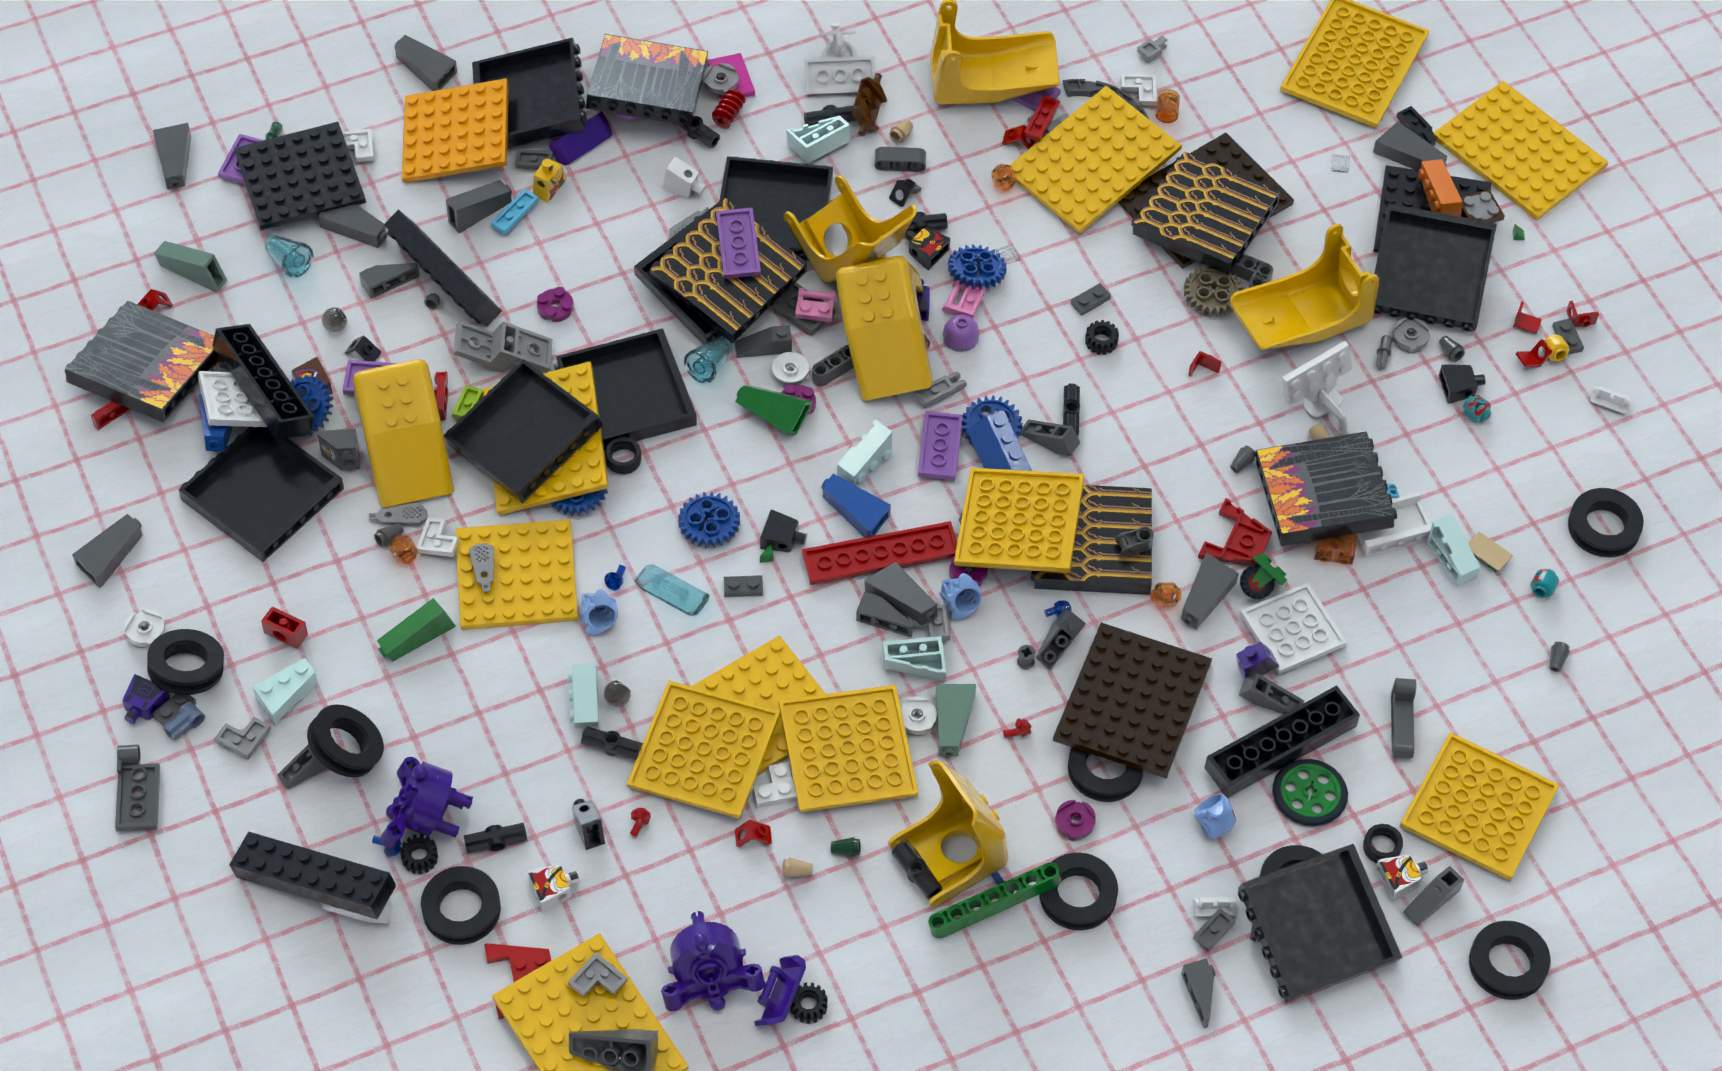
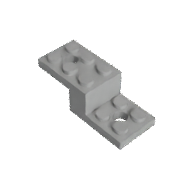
(502, 346)

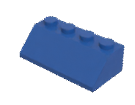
(997, 444)

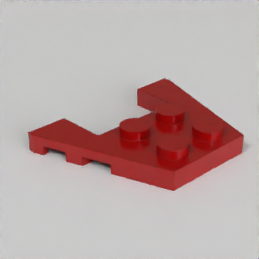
(1245, 538)
(522, 960)

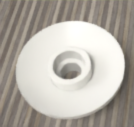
(790, 361)

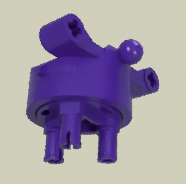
(422, 802)
(708, 965)

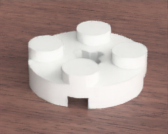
(136, 621)
(925, 709)

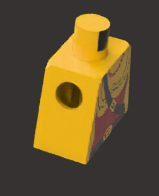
(548, 179)

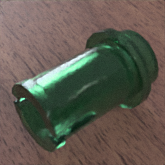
(274, 131)

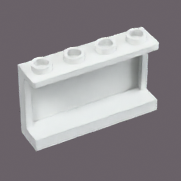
(1409, 528)

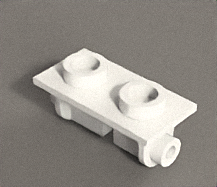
(1610, 400)
(1208, 906)

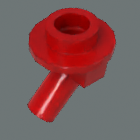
(1022, 728)
(641, 817)

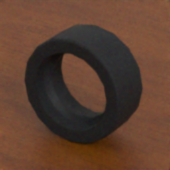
(623, 467)
(1383, 830)

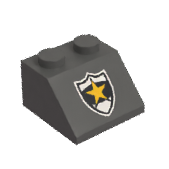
(340, 448)

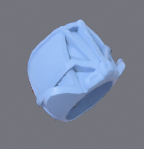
(957, 595)
(598, 611)
(1215, 816)

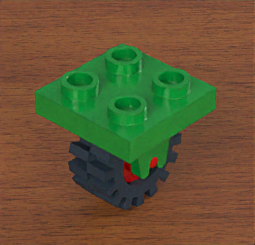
(1259, 579)

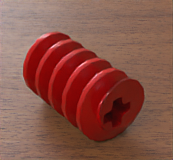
(728, 108)

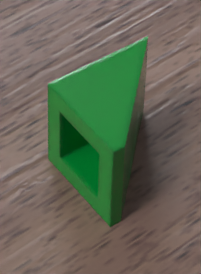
(1518, 233)
(767, 555)

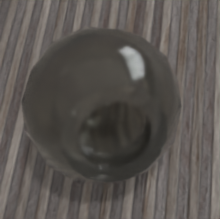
(334, 320)
(617, 694)

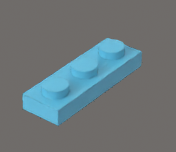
(514, 211)

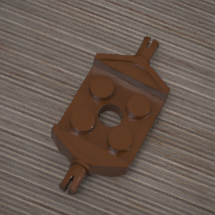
(868, 103)

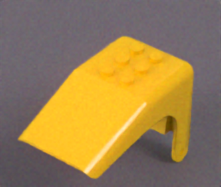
(988, 67)
(866, 236)
(1312, 302)
(884, 326)
(403, 432)
(958, 813)

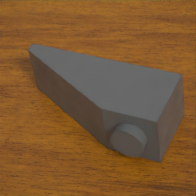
(387, 277)
(765, 342)
(1055, 437)
(879, 613)
(1268, 694)
(300, 768)
(1199, 982)

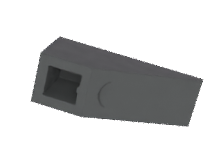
(1059, 637)
(1434, 895)

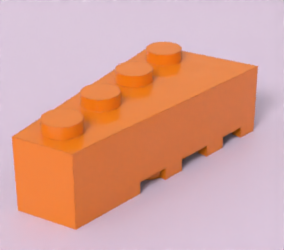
(1440, 188)

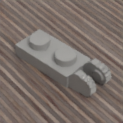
(940, 389)

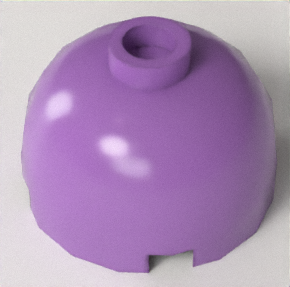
(961, 333)

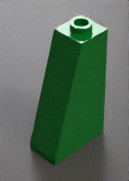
(777, 408)
(415, 630)

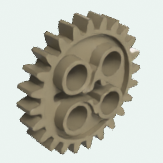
(1211, 290)

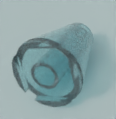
(290, 255)
(707, 359)

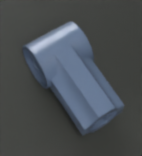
(187, 717)

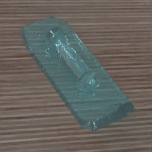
(671, 590)

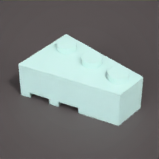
(819, 139)
(867, 455)
(1453, 550)
(916, 657)
(285, 689)
(584, 695)

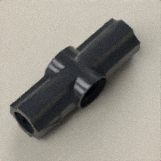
(829, 111)
(701, 132)
(932, 221)
(1071, 406)
(601, 740)
(495, 838)
(909, 862)

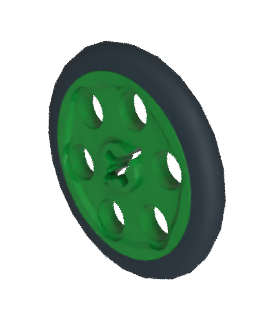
(1305, 815)

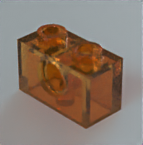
(1344, 555)

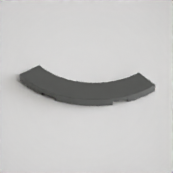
(1080, 87)

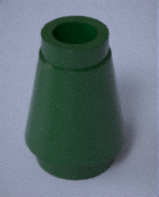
(846, 847)

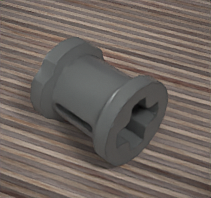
(1026, 657)

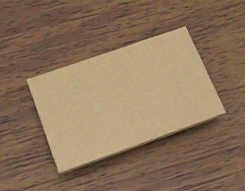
(1489, 552)

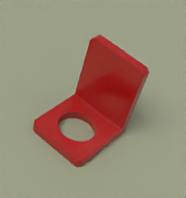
(1016, 134)
(152, 299)
(1581, 319)
(1526, 322)
(1532, 358)
(1206, 361)
(754, 831)

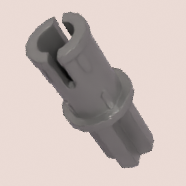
(1384, 351)

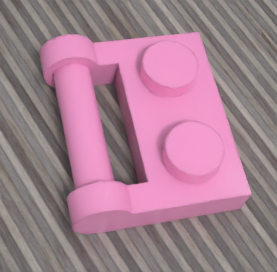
(968, 303)
(813, 309)

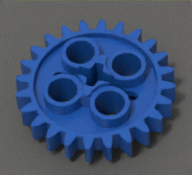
(989, 265)
(316, 394)
(974, 414)
(585, 502)
(722, 527)

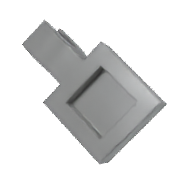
(1151, 49)

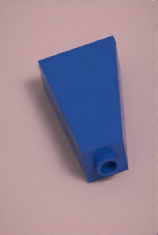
(215, 437)
(856, 505)

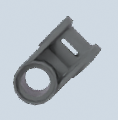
(1132, 542)

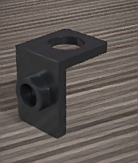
(907, 187)
(364, 348)

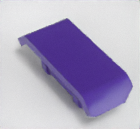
(577, 143)
(784, 990)

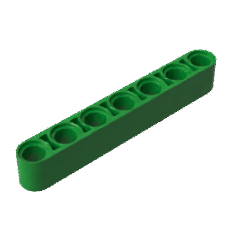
(989, 908)

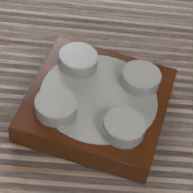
(1482, 207)

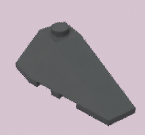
(617, 1048)

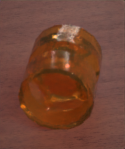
(1167, 106)

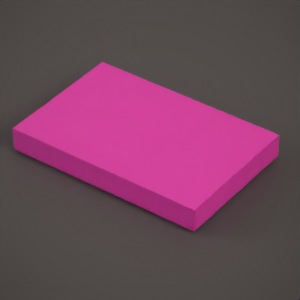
(736, 60)

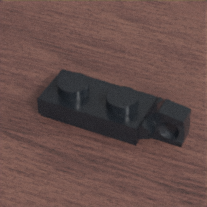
(1416, 123)

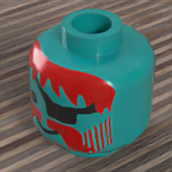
(1477, 408)
(1544, 583)

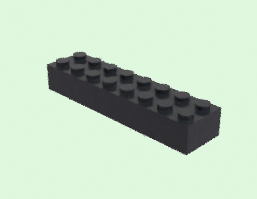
(441, 269)
(263, 381)
(1281, 741)
(313, 875)

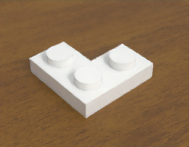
(1143, 84)
(362, 143)
(434, 542)
(780, 789)

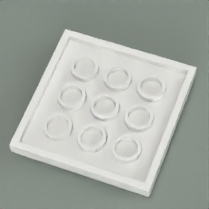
(226, 401)
(1294, 627)

